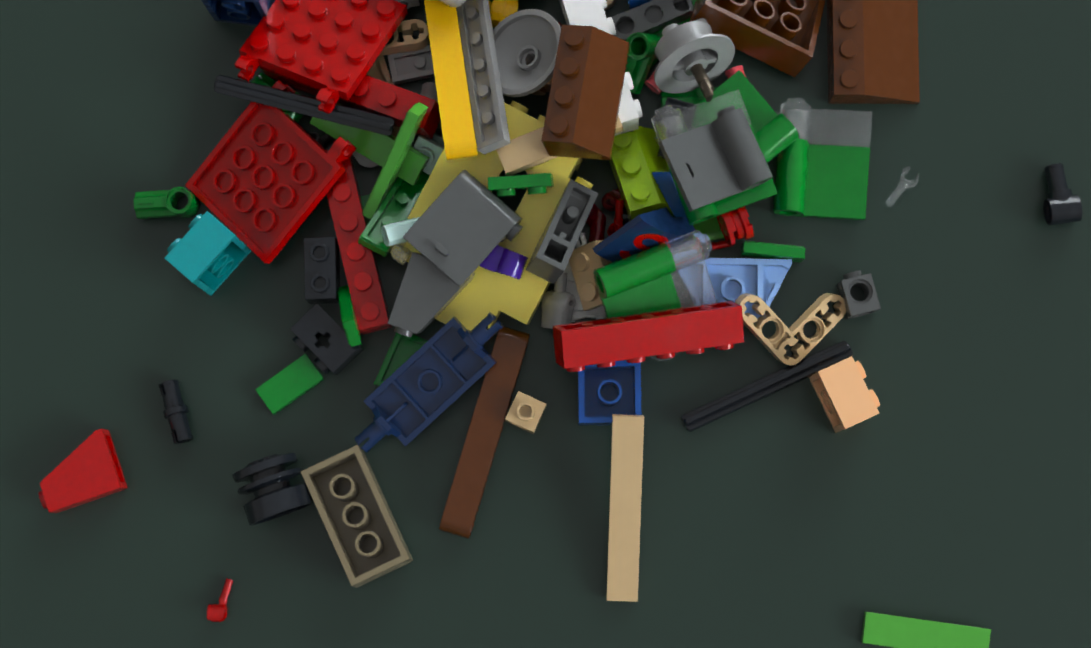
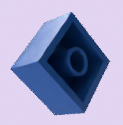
(608, 392)

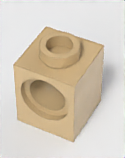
(525, 412)

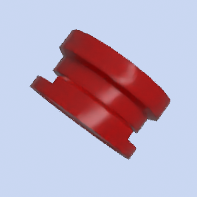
(735, 225)

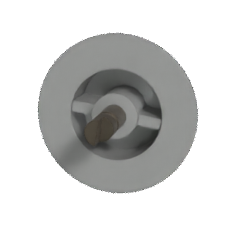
(691, 57)

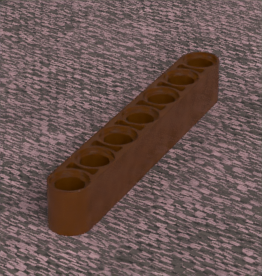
(484, 433)

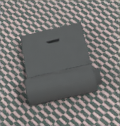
(716, 159)
(463, 227)

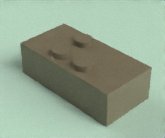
(356, 516)

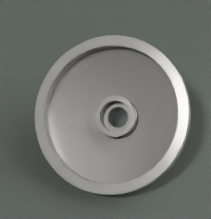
(519, 41)

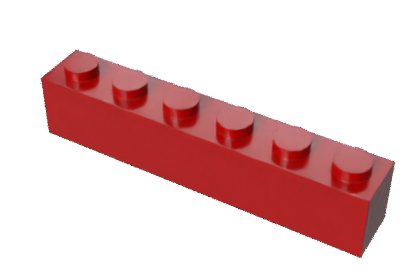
(378, 98)
(358, 261)
(648, 335)

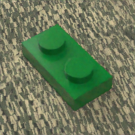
(507, 185)

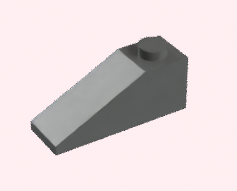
(562, 232)

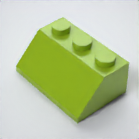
(632, 164)

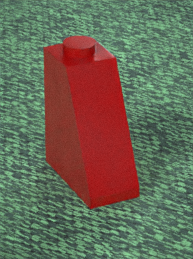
(84, 475)

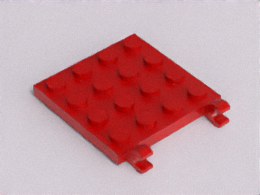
(321, 43)
(267, 177)

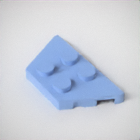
(747, 275)

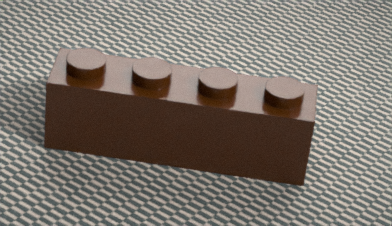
(585, 93)

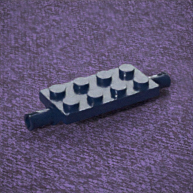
(429, 381)

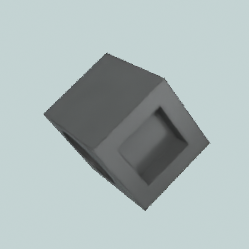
(858, 308)

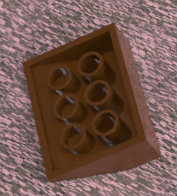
(769, 30)
(873, 52)

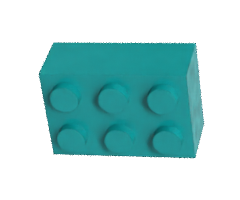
(207, 253)

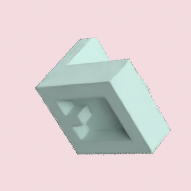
(430, 148)

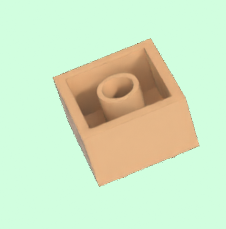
(845, 394)

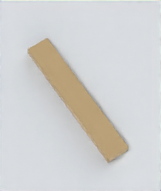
(625, 507)

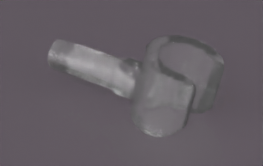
(902, 186)
(400, 253)

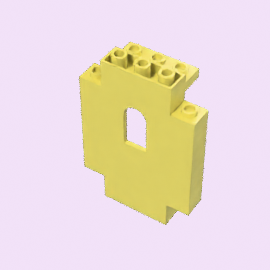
(489, 289)

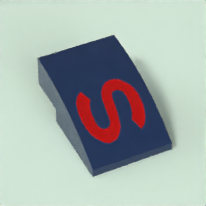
(643, 233)

